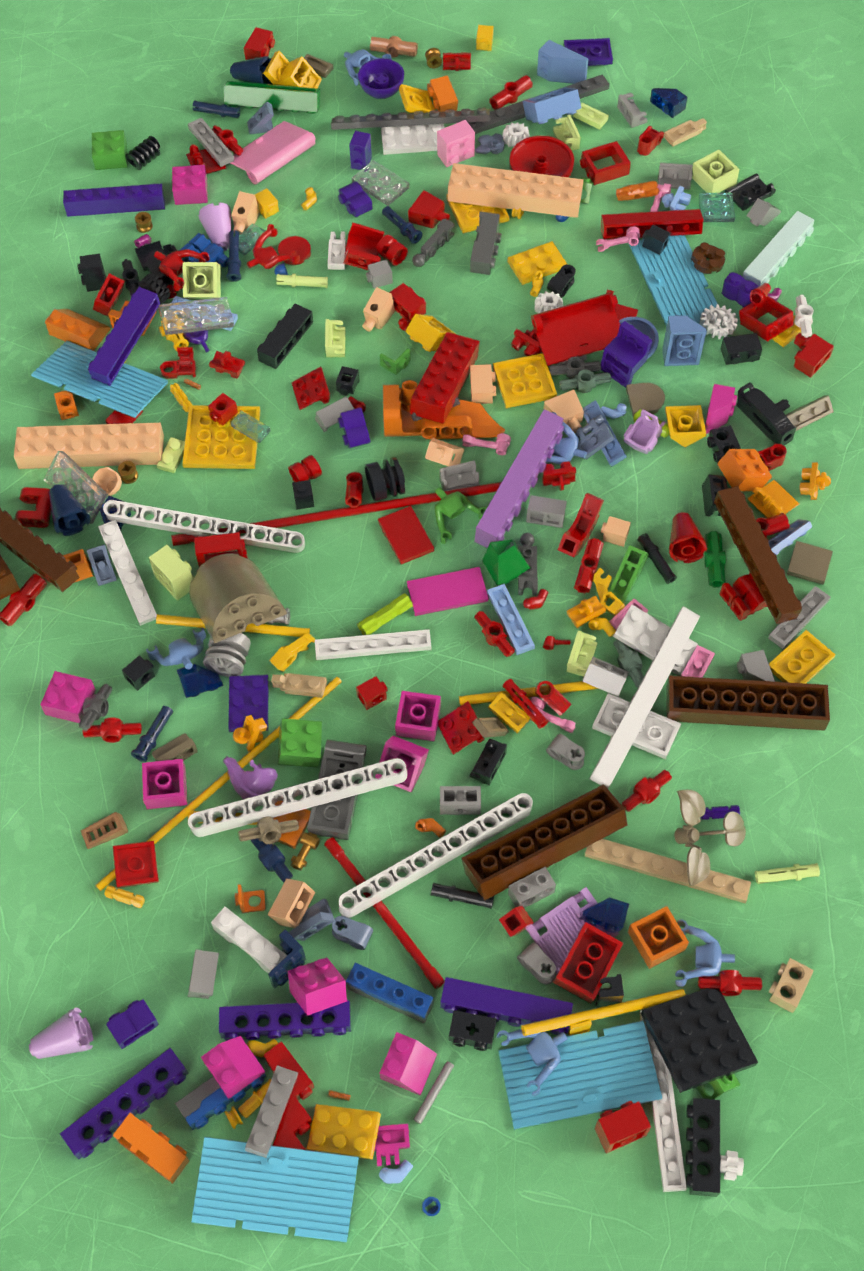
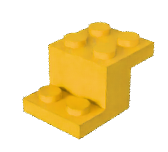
(293, 73)

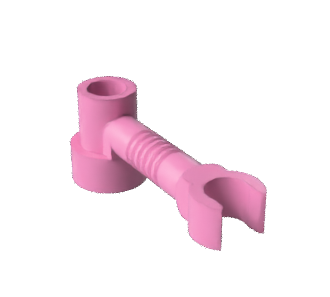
(663, 189)
(632, 237)
(501, 444)
(567, 725)

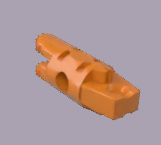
(637, 191)

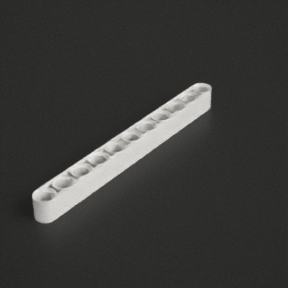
(196, 522)
(644, 698)
(288, 794)
(431, 862)

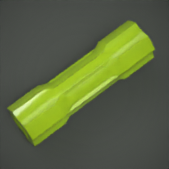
(384, 615)

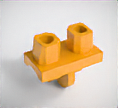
(816, 481)
(586, 611)
(250, 732)

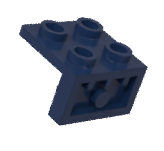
(294, 958)

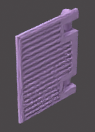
(562, 927)

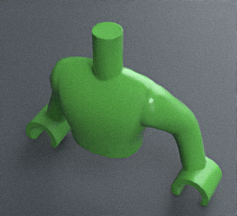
(452, 506)

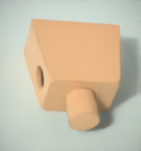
(245, 212)
(378, 310)
(567, 407)
(443, 452)

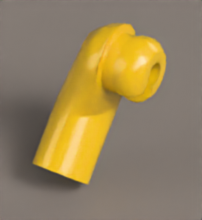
(311, 198)
(537, 282)
(602, 624)
(259, 1048)

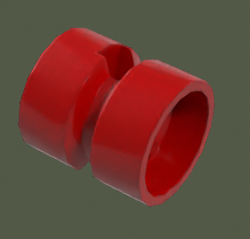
(392, 250)
(306, 469)

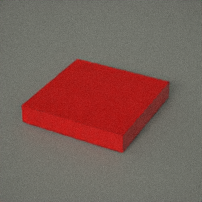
(135, 864)

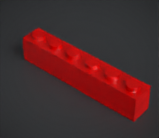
(676, 222)

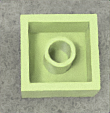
(715, 172)
(201, 280)
(172, 571)

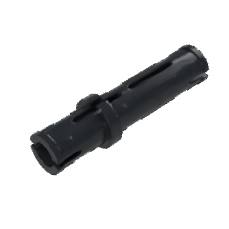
(657, 558)
(457, 894)

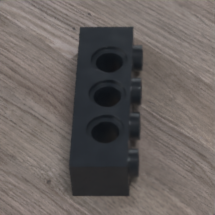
(709, 1111)

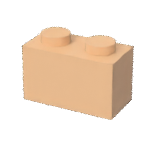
(481, 384)
(291, 903)

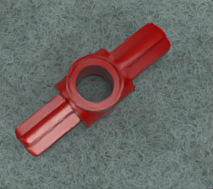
(228, 139)
(494, 640)
(113, 730)
(646, 790)
(730, 982)

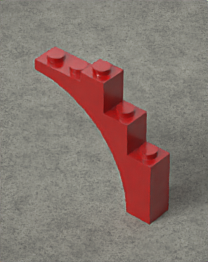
(295, 1118)

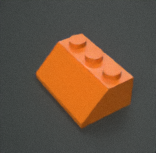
(76, 328)

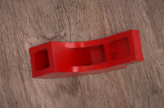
(582, 527)

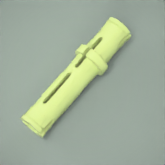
(309, 281)
(780, 874)

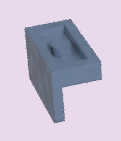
(313, 921)

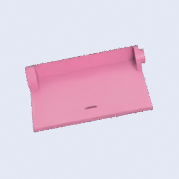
(273, 151)

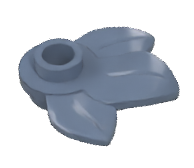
(490, 144)

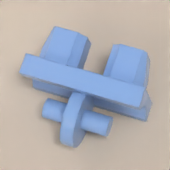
(673, 202)

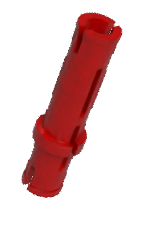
(511, 688)

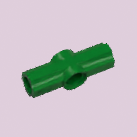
(715, 559)

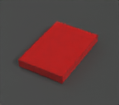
(406, 535)

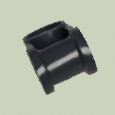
(562, 280)

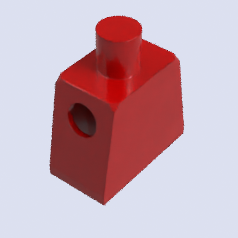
(427, 210)

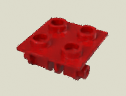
(202, 157)
(311, 388)
(459, 729)

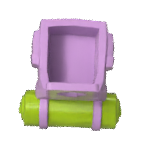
(645, 431)

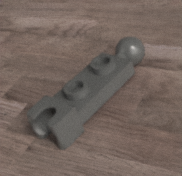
(436, 241)
(528, 578)

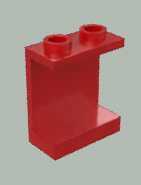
(362, 246)

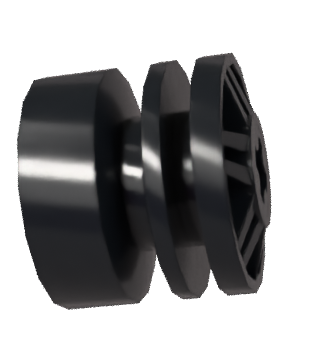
(388, 478)

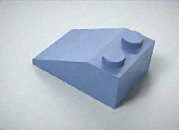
(561, 64)

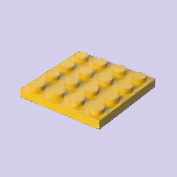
(218, 445)

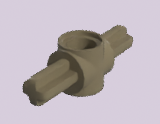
(268, 830)

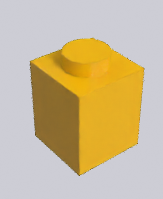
(484, 37)
(267, 203)

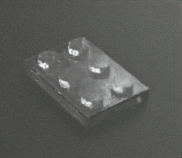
(381, 182)

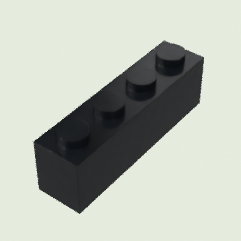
(285, 336)

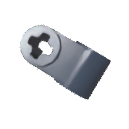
(354, 933)

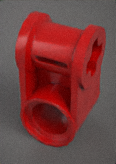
(649, 140)
(769, 456)

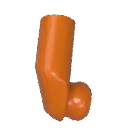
(429, 825)

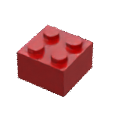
(622, 1126)

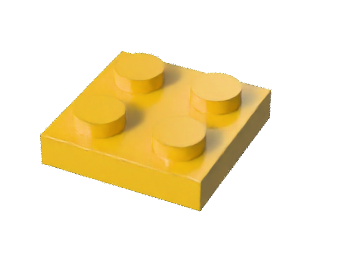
(415, 99)

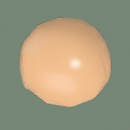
(108, 480)

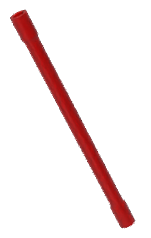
(429, 971)

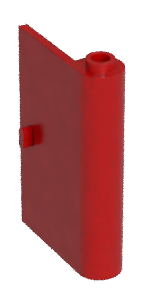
(569, 327)

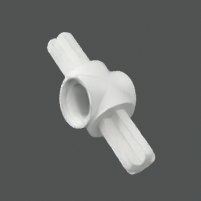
(803, 316)

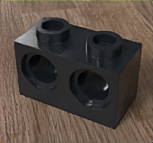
(722, 440)

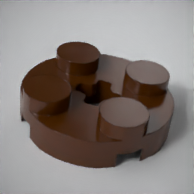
(715, 255)

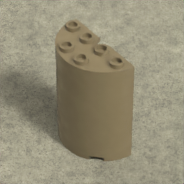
(231, 595)

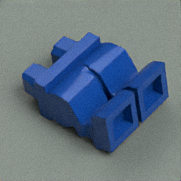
(201, 244)

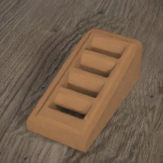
(107, 836)

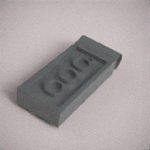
(336, 817)

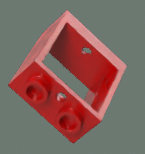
(619, 169)
(750, 314)
(219, 543)

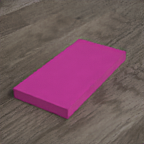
(447, 591)

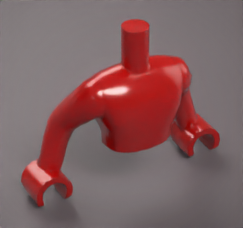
(267, 256)
(173, 264)

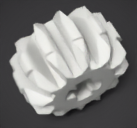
(515, 133)
(547, 302)

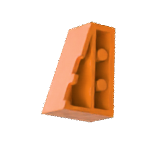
(151, 1147)

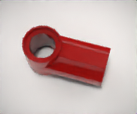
(354, 489)
(553, 699)

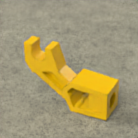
(601, 586)
(287, 654)

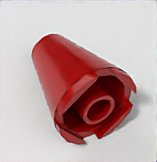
(686, 540)

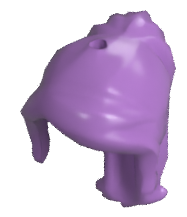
(250, 783)

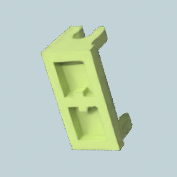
(567, 132)
(334, 338)
(581, 653)

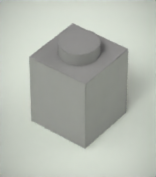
(379, 274)

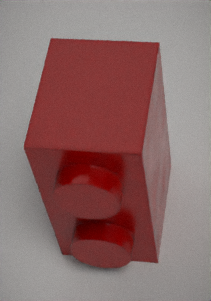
(259, 43)
(108, 294)
(407, 302)

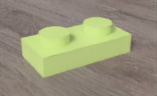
(591, 116)
(172, 455)

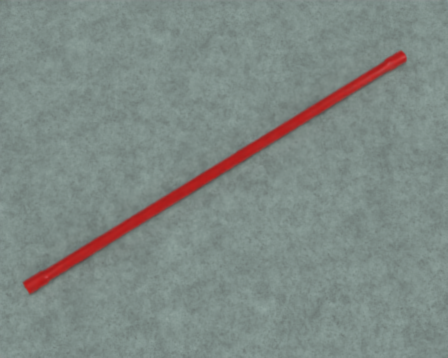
(181, 539)

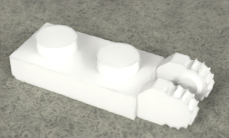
(336, 252)

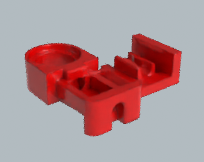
(184, 367)

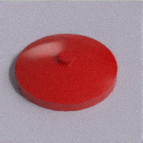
(542, 156)

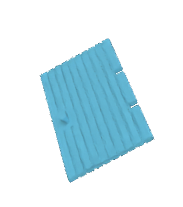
(674, 279)
(127, 394)
(589, 1079)
(277, 1191)

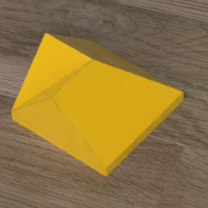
(685, 424)

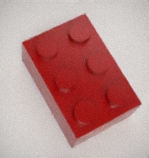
(588, 962)

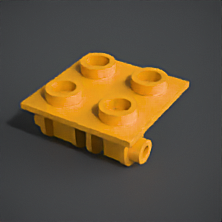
(772, 500)

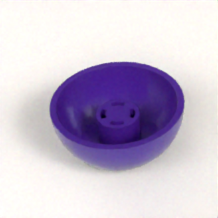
(381, 78)

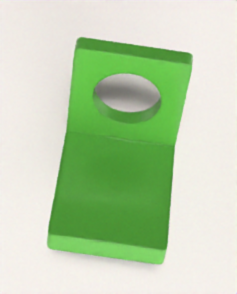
(587, 185)
(397, 365)
(720, 1086)

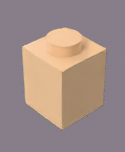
(615, 531)

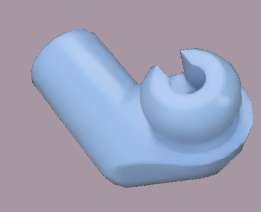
(614, 413)
(395, 1176)

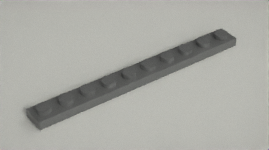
(516, 111)
(405, 119)

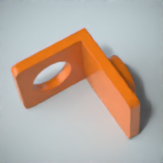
(242, 899)

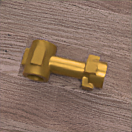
(309, 841)

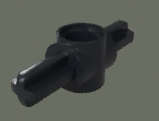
(130, 276)

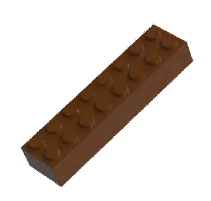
(747, 703)
(544, 841)

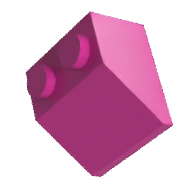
(720, 406)
(411, 754)
(407, 1064)
(232, 1065)

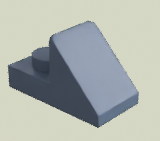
(261, 120)
(101, 565)

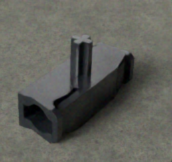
(766, 414)

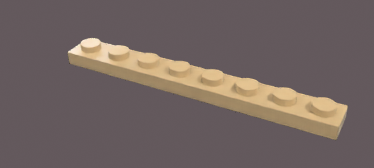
(666, 869)

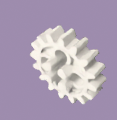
(728, 320)

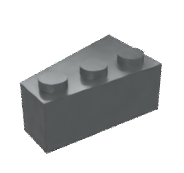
(485, 245)

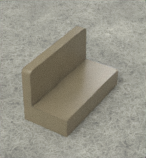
(179, 748)

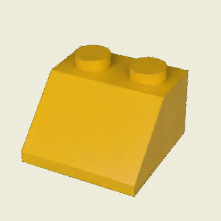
(427, 331)

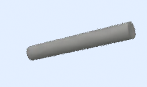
(433, 1092)

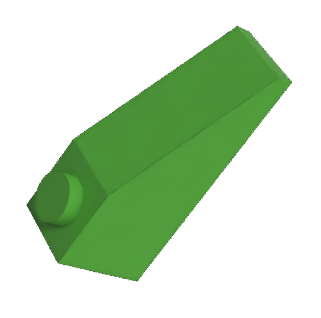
(628, 572)

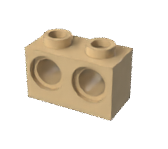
(794, 987)

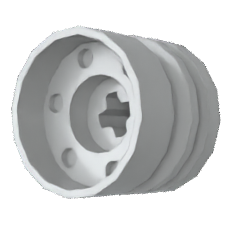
(228, 655)

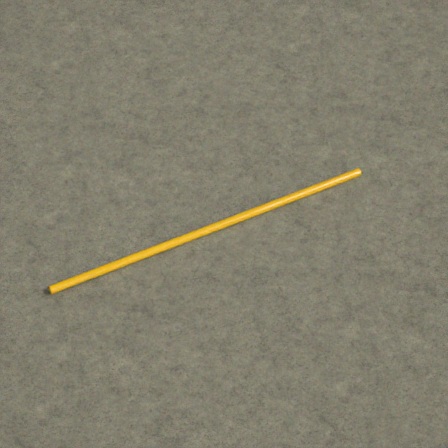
(225, 777)

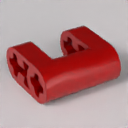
(41, 516)

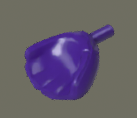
(198, 338)

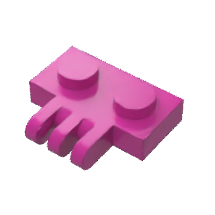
(389, 1141)

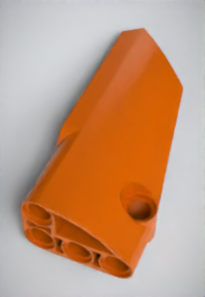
(462, 420)

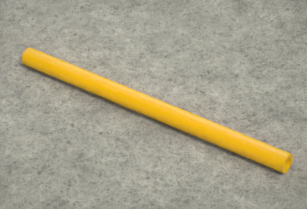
(252, 628)
(544, 690)
(599, 1013)

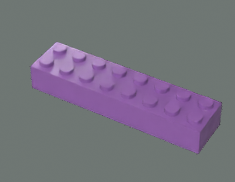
(519, 479)

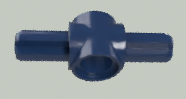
(272, 859)

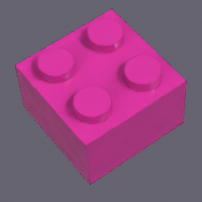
(189, 184)
(66, 696)
(418, 716)
(164, 784)
(317, 986)

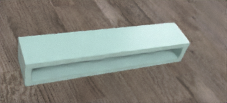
(779, 249)

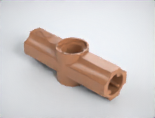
(393, 46)

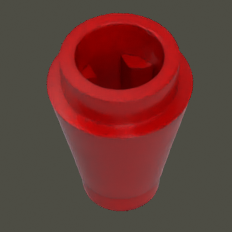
(759, 294)

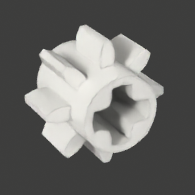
(731, 1165)

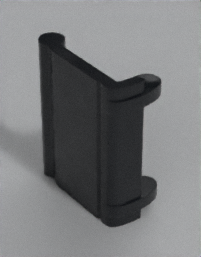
(749, 190)

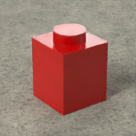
(516, 921)

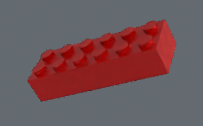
(444, 377)

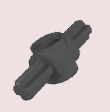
(573, 367)
(95, 707)

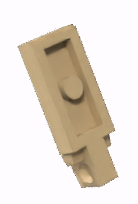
(685, 131)
(300, 684)

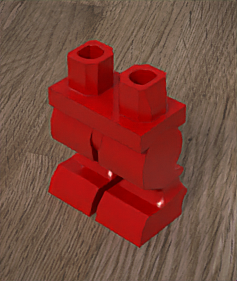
(743, 589)

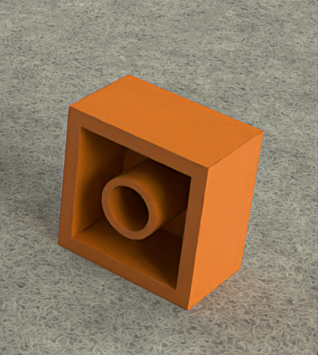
(744, 469)
(658, 937)

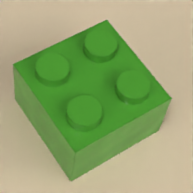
(109, 150)
(299, 743)

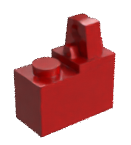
(813, 354)

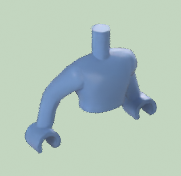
(358, 59)
(567, 447)
(180, 651)
(708, 956)
(541, 1049)

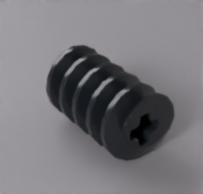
(144, 152)

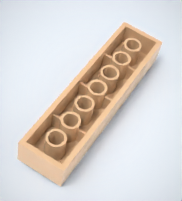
(515, 190)
(89, 444)

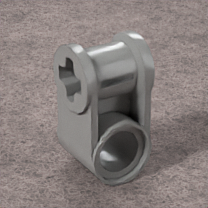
(566, 752)
(535, 961)

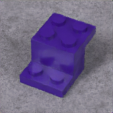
(625, 354)

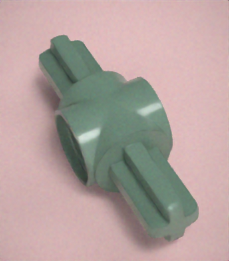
(585, 381)
(629, 661)

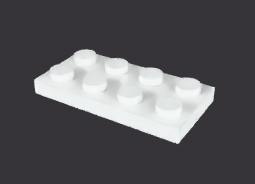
(410, 138)
(647, 634)
(655, 734)

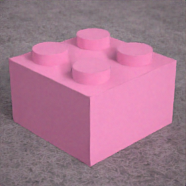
(456, 143)

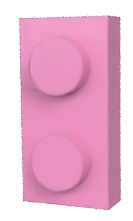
(698, 662)

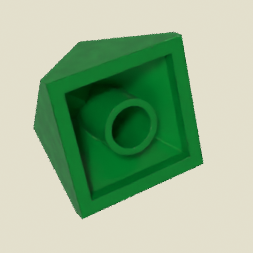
(504, 561)

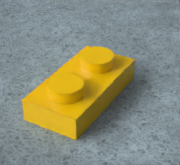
(787, 336)
(509, 712)

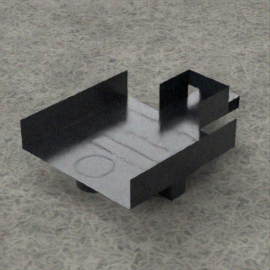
(146, 253)

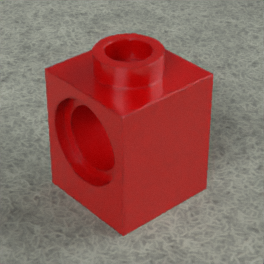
(222, 409)
(371, 692)

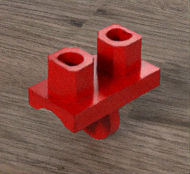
(457, 61)
(527, 339)
(226, 363)
(560, 476)

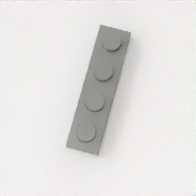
(211, 142)
(811, 605)
(271, 1112)

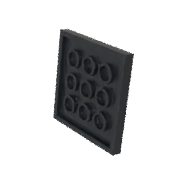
(698, 1038)

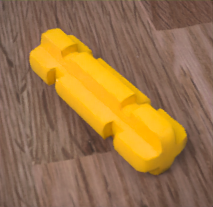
(180, 396)
(124, 896)

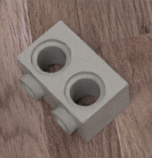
(532, 888)

